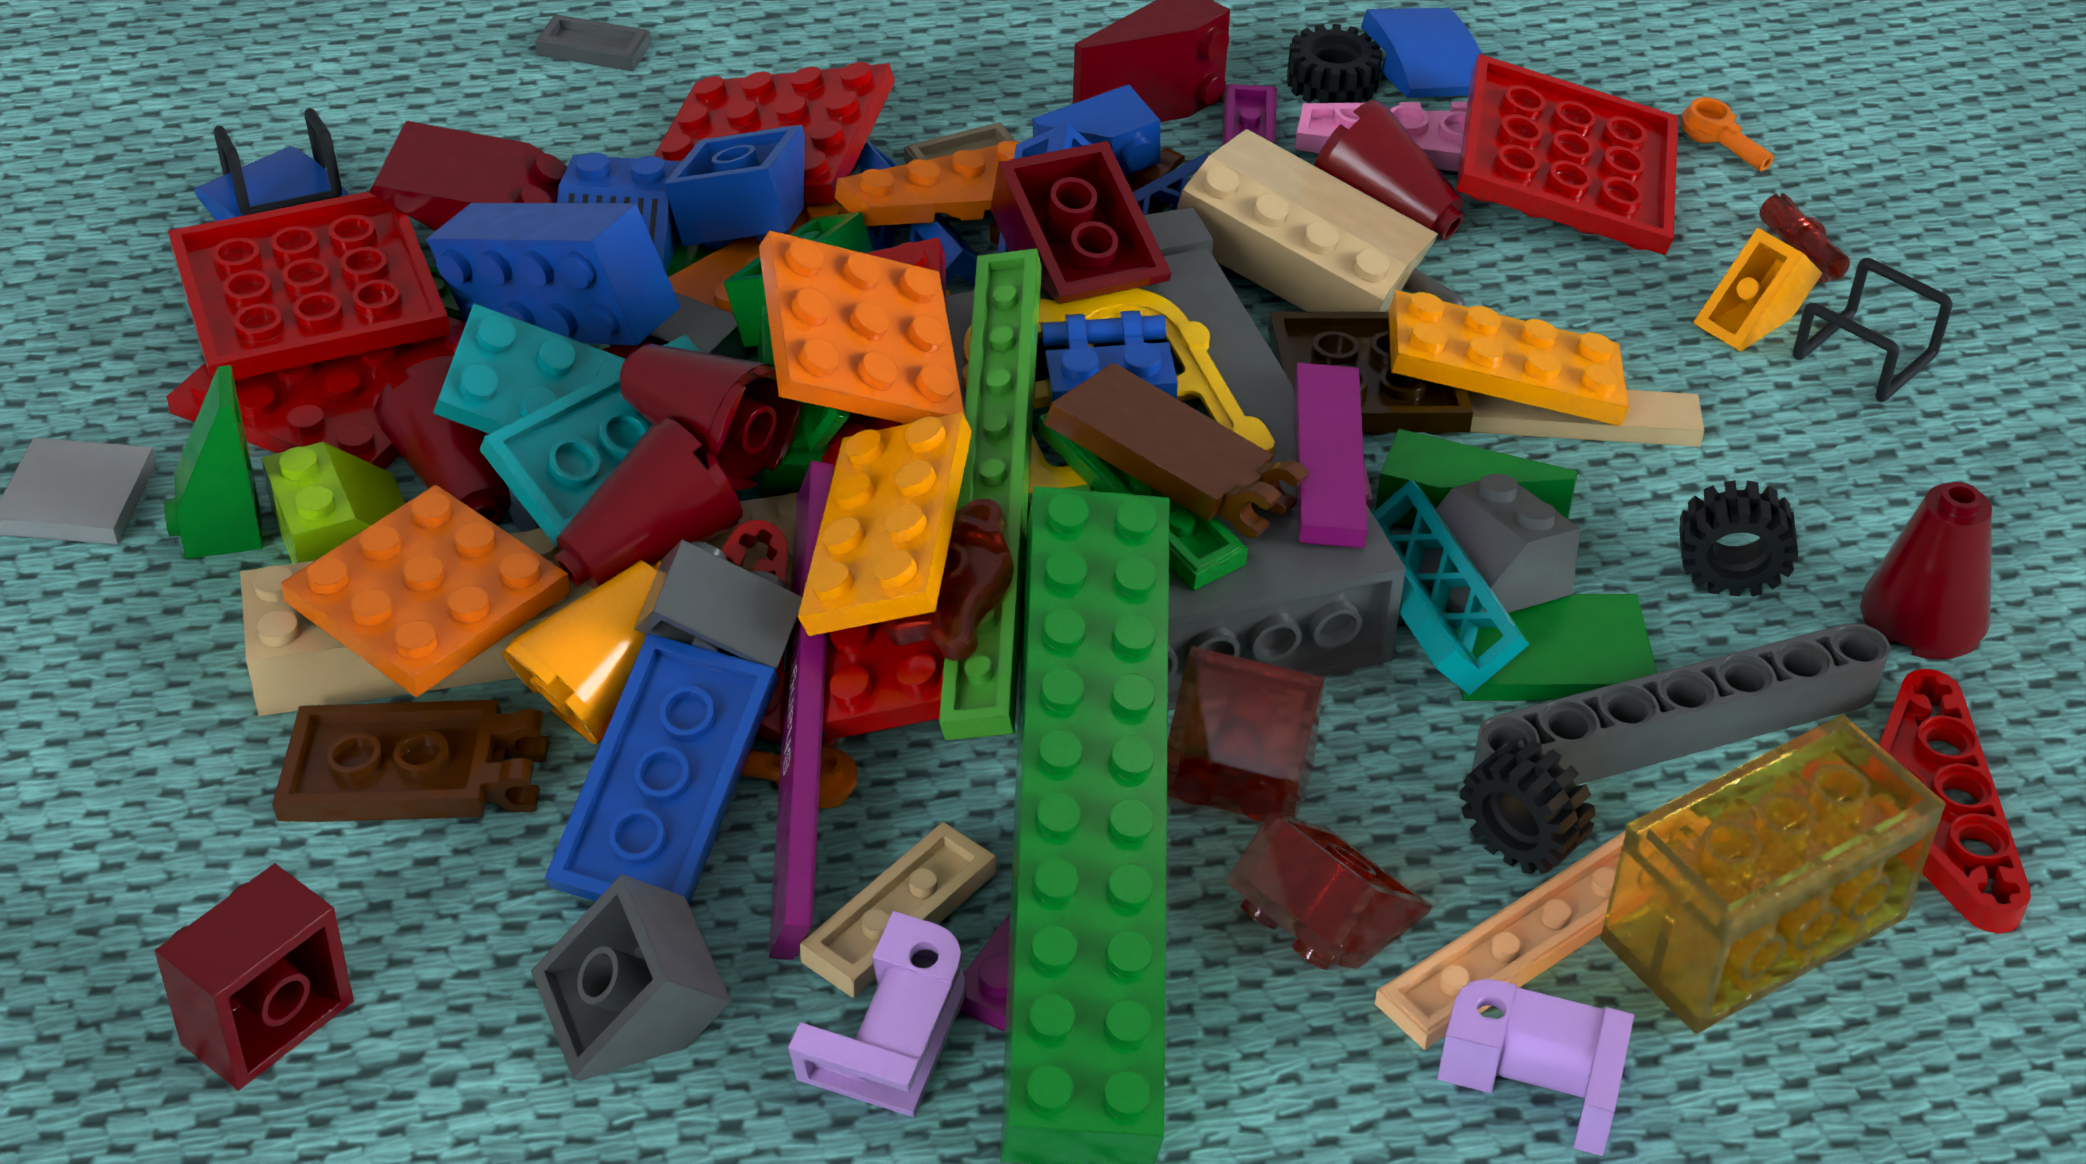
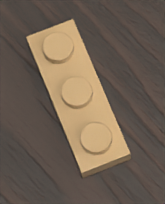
(922, 883)

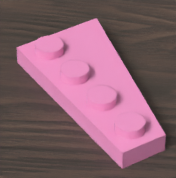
(1434, 131)

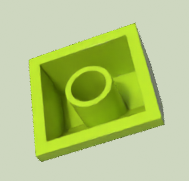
(325, 497)

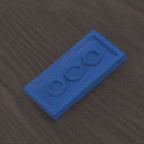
(663, 771)

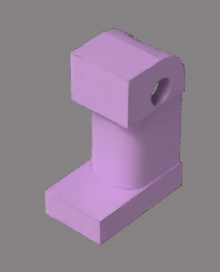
(904, 1025)
(1540, 1044)

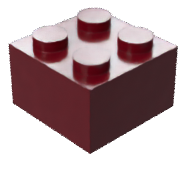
(255, 975)

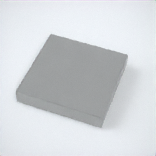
(75, 490)

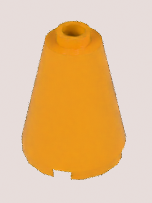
(586, 651)

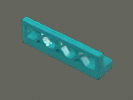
(1425, 610)

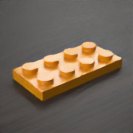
(1507, 357)
(886, 525)

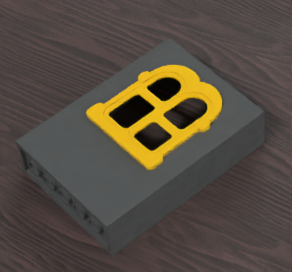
(1292, 600)

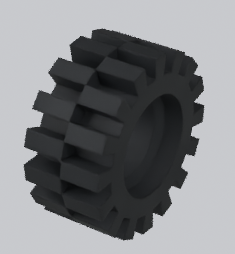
(1334, 65)
(1738, 513)
(1527, 806)

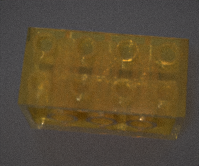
(1769, 871)

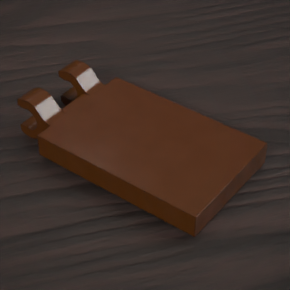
(1175, 449)
(409, 761)

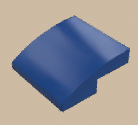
(1425, 49)
(267, 180)

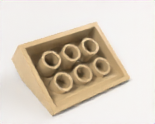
(1302, 229)

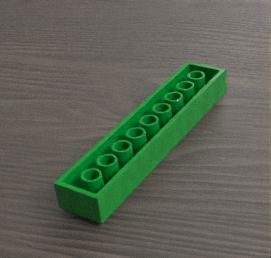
(1089, 835)

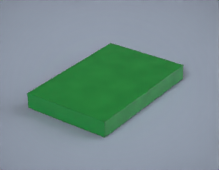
(1573, 649)

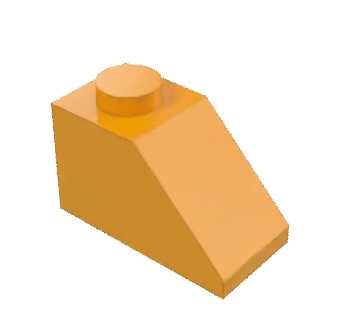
(1758, 291)

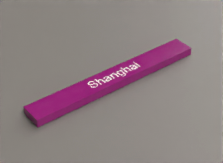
(800, 741)

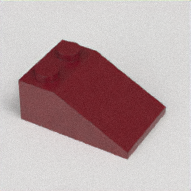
(1165, 51)
(443, 170)
(1080, 220)

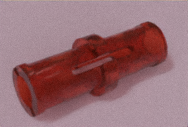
(1805, 235)

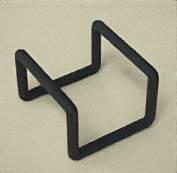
(322, 152)
(1886, 386)

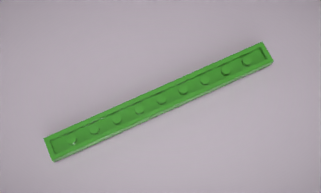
(999, 405)

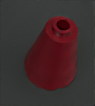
(1392, 168)
(720, 400)
(437, 447)
(647, 508)
(1936, 576)

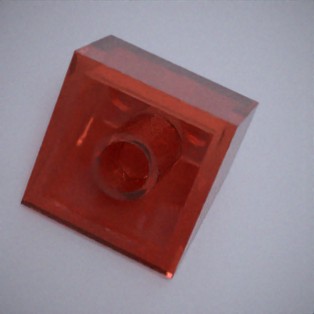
(1243, 735)
(1322, 893)

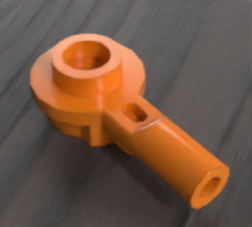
(1713, 121)
(837, 773)

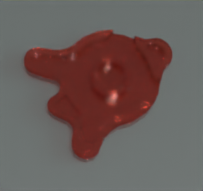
(972, 583)

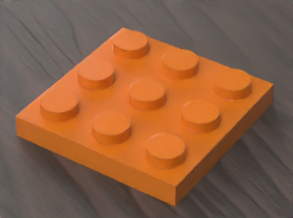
(858, 331)
(425, 589)

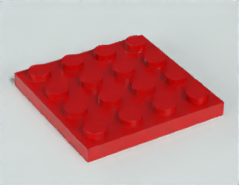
(831, 104)
(1569, 155)
(306, 285)
(322, 401)

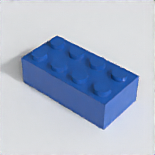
(558, 267)

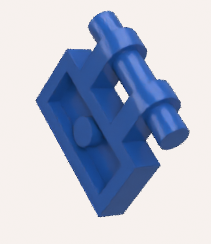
(1078, 362)

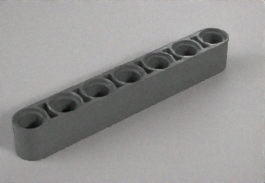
(1700, 703)

